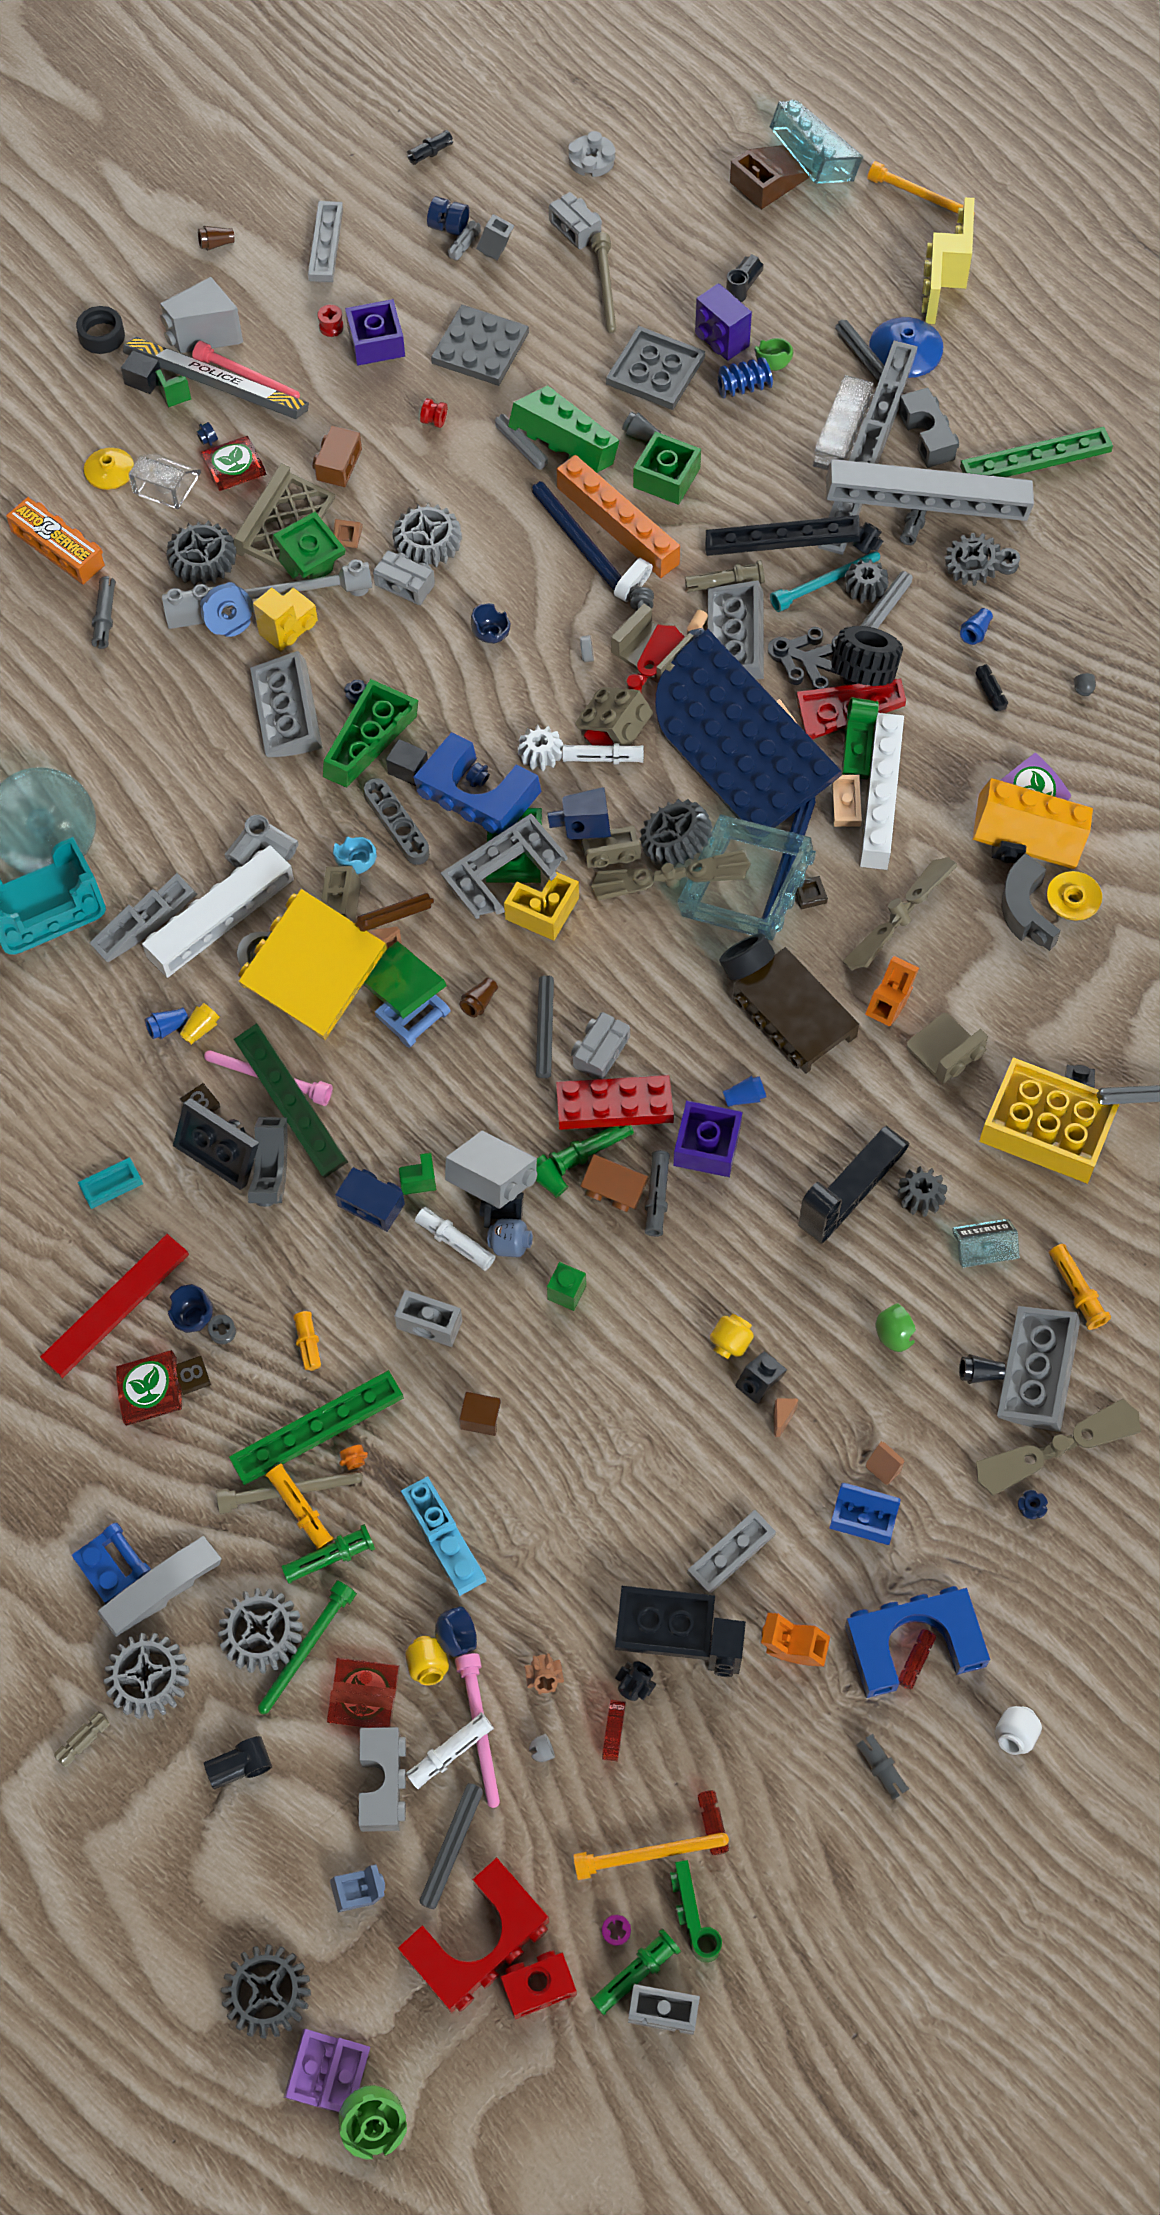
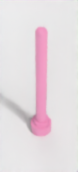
(319, 1092)
(468, 1667)

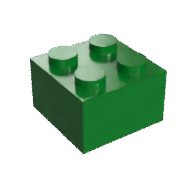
(667, 468)

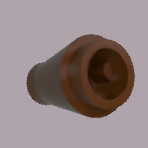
(214, 237)
(477, 999)

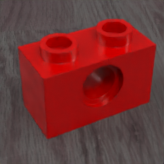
(558, 1988)

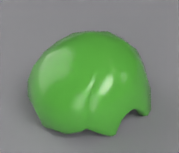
(776, 353)
(895, 1328)

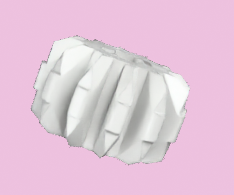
(540, 748)

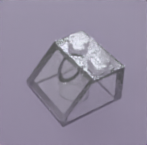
(162, 479)

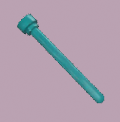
(782, 599)

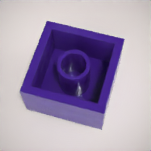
(723, 322)
(375, 332)
(707, 1138)

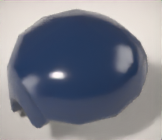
(489, 624)
(190, 1308)
(456, 1632)

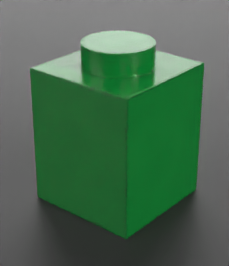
(566, 1286)

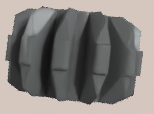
(866, 581)
(912, 1195)

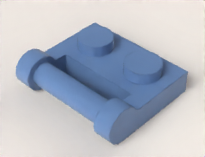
(396, 1023)

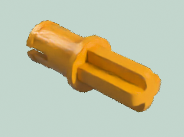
(307, 1340)

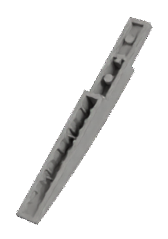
(878, 422)

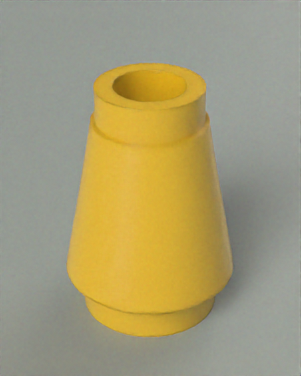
(199, 1023)

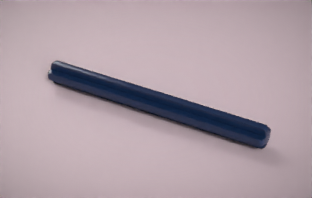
(576, 534)
(799, 827)

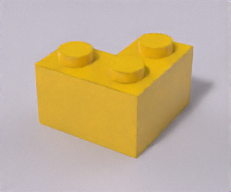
(284, 617)
(545, 910)

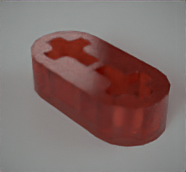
(614, 1730)

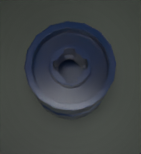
(447, 215)

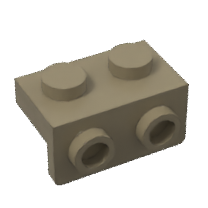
(620, 847)

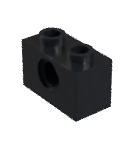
(726, 1647)

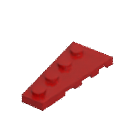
(826, 708)

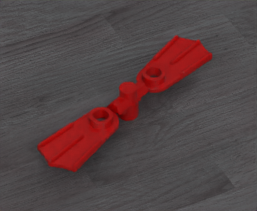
(659, 646)

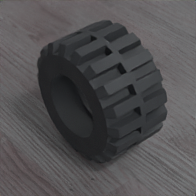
(867, 655)

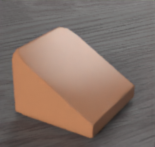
(348, 532)
(387, 935)
(783, 1411)
(885, 1463)

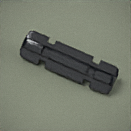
(991, 687)

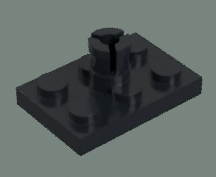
(216, 1143)
(665, 1622)

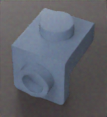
(358, 1889)

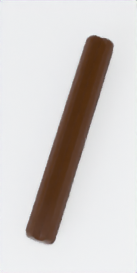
(394, 912)

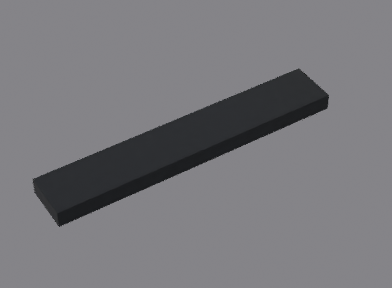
(782, 535)

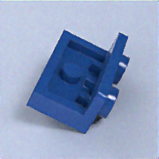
(865, 1513)

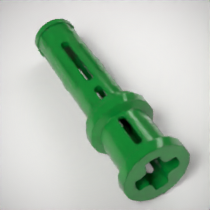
(579, 1152)
(294, 1571)
(647, 1962)

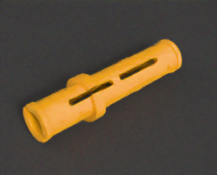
(299, 1507)

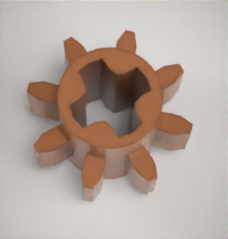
(544, 1674)

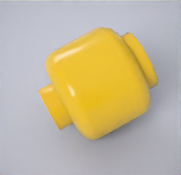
(731, 1336)
(426, 1660)

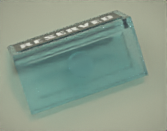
(987, 1242)

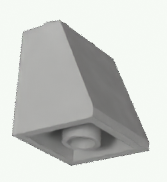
(201, 315)

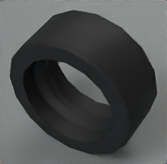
(95, 316)
(747, 956)

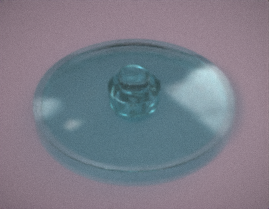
(40, 811)

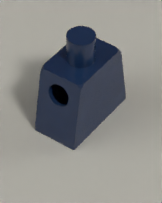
(583, 815)

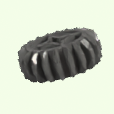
(201, 553)
(676, 832)
(257, 2004)

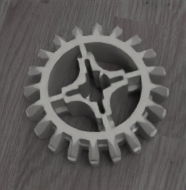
(427, 534)
(268, 1622)
(134, 1676)

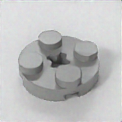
(591, 144)

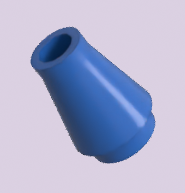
(975, 627)
(164, 1023)
(745, 1092)

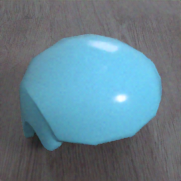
(355, 852)

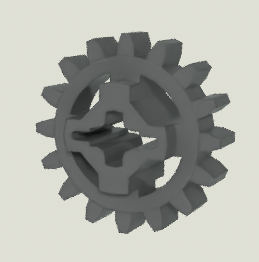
(973, 559)

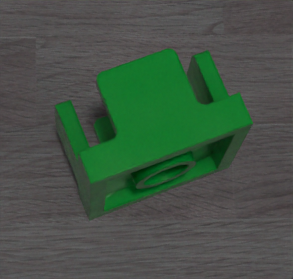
(308, 547)

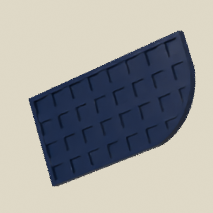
(738, 735)

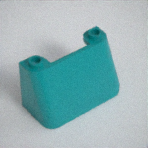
(49, 900)

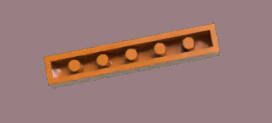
(618, 516)

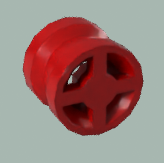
(330, 320)
(433, 413)

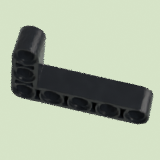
(827, 1208)

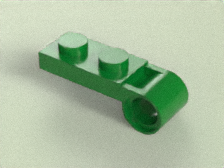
(859, 737)
(688, 1912)

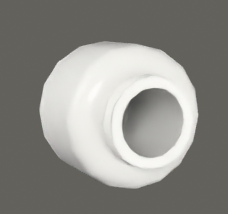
(1018, 1730)

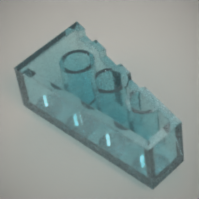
(814, 144)

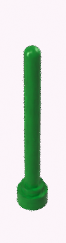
(340, 1596)

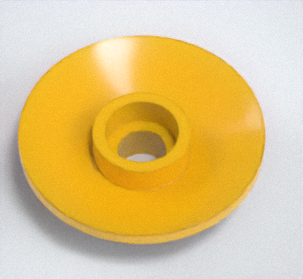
(108, 468)
(1078, 887)

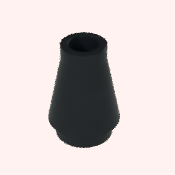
(979, 1369)

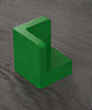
(173, 390)
(418, 1177)

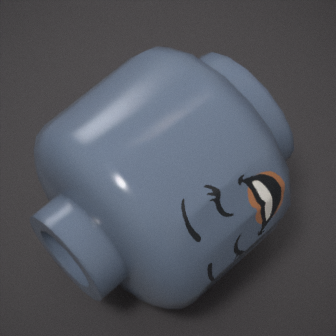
(509, 1237)

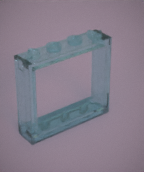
(759, 835)

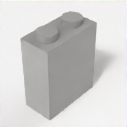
(491, 1169)

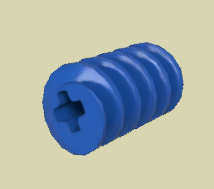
(743, 376)

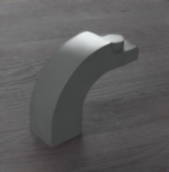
(1017, 908)
(270, 1162)

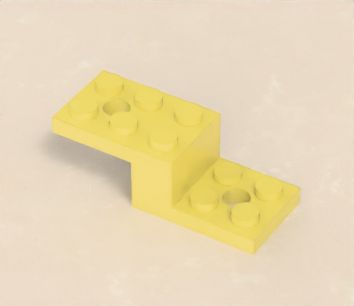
(948, 261)

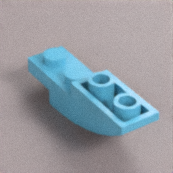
(443, 1536)

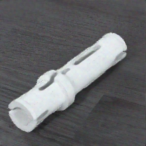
(598, 753)
(447, 1233)
(443, 1755)

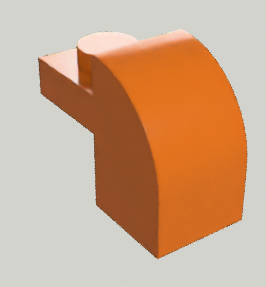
(892, 992)
(794, 1642)

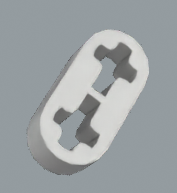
(632, 579)

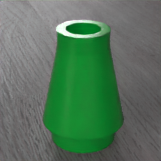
(549, 1176)

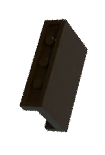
(794, 1010)

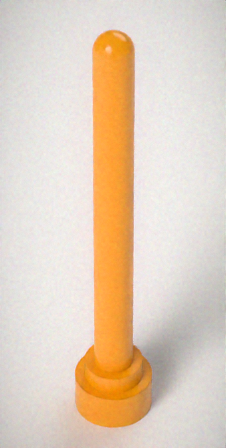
(879, 173)
(588, 1864)

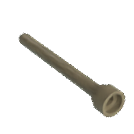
(601, 245)
(229, 1500)

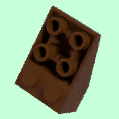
(766, 174)

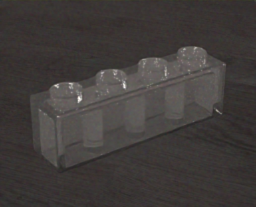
(843, 421)

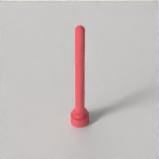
(204, 353)

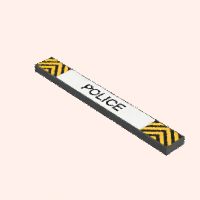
(219, 378)

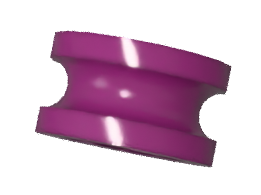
(626, 1927)

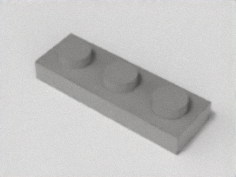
(731, 1552)

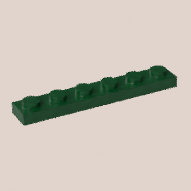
(291, 1100)

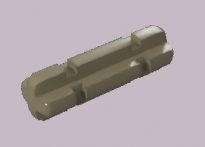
(81, 1739)

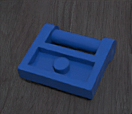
(103, 1570)

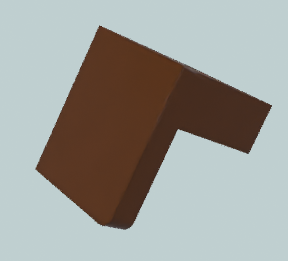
(480, 1413)

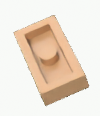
(847, 801)

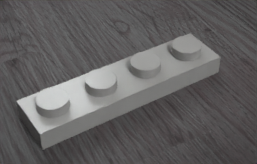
(325, 241)

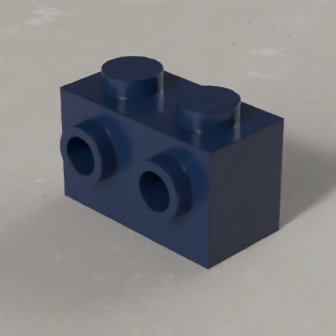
(370, 1198)

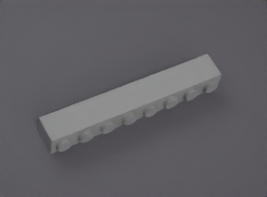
(929, 490)

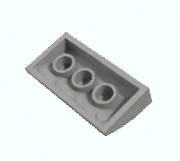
(738, 622)
(286, 706)
(1039, 1368)

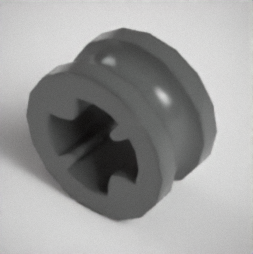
(1012, 555)
(641, 596)
(215, 1336)

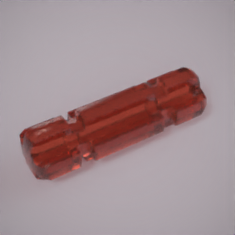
(916, 1659)
(712, 1818)

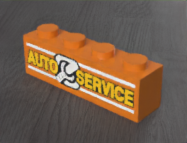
(56, 540)

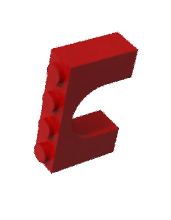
(457, 1980)

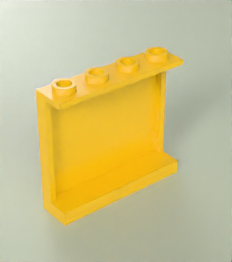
(312, 963)

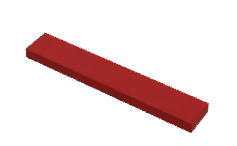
(114, 1306)

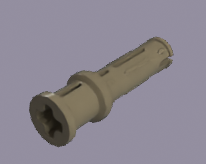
(736, 575)

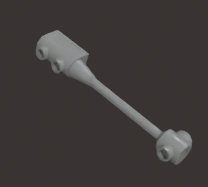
(184, 608)

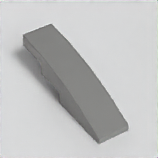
(143, 919)
(158, 1586)

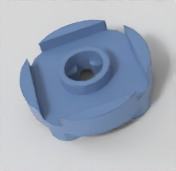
(217, 599)

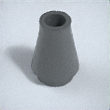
(639, 427)

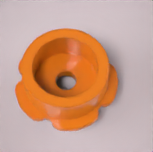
(353, 1457)

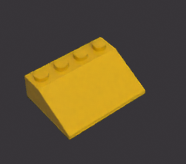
(1048, 1120)

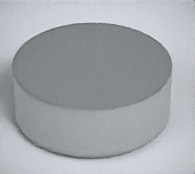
(587, 648)

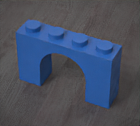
(492, 810)
(948, 1613)

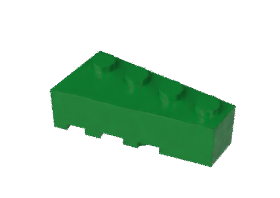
(564, 428)
(368, 731)

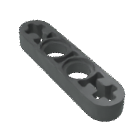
(398, 820)

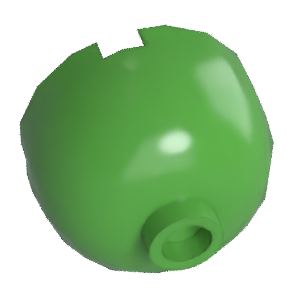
(372, 2122)

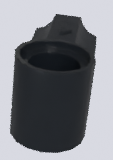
(743, 277)
(246, 1760)

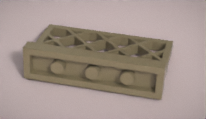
(268, 504)

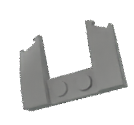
(525, 836)

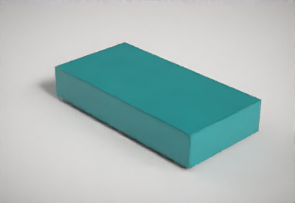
(110, 1183)

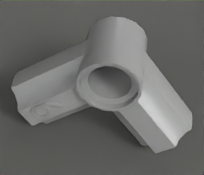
(249, 843)

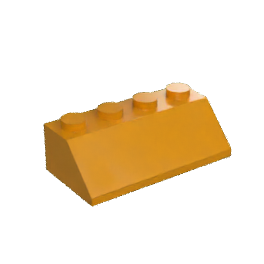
(1046, 824)

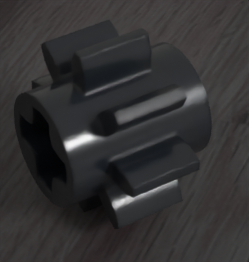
(869, 538)
(635, 1681)

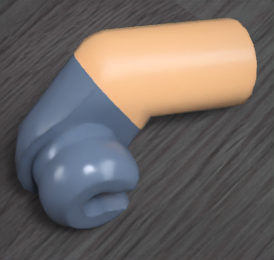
(696, 624)

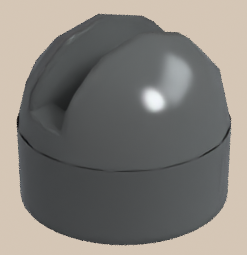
(1085, 684)

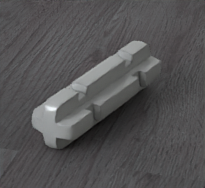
(464, 240)

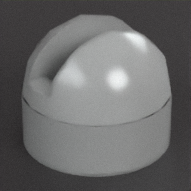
(544, 1749)

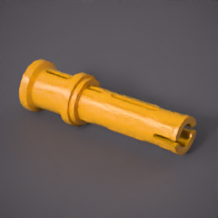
(1085, 1298)

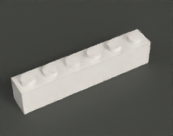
(882, 791)
(218, 911)

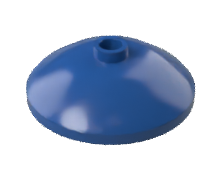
(912, 332)

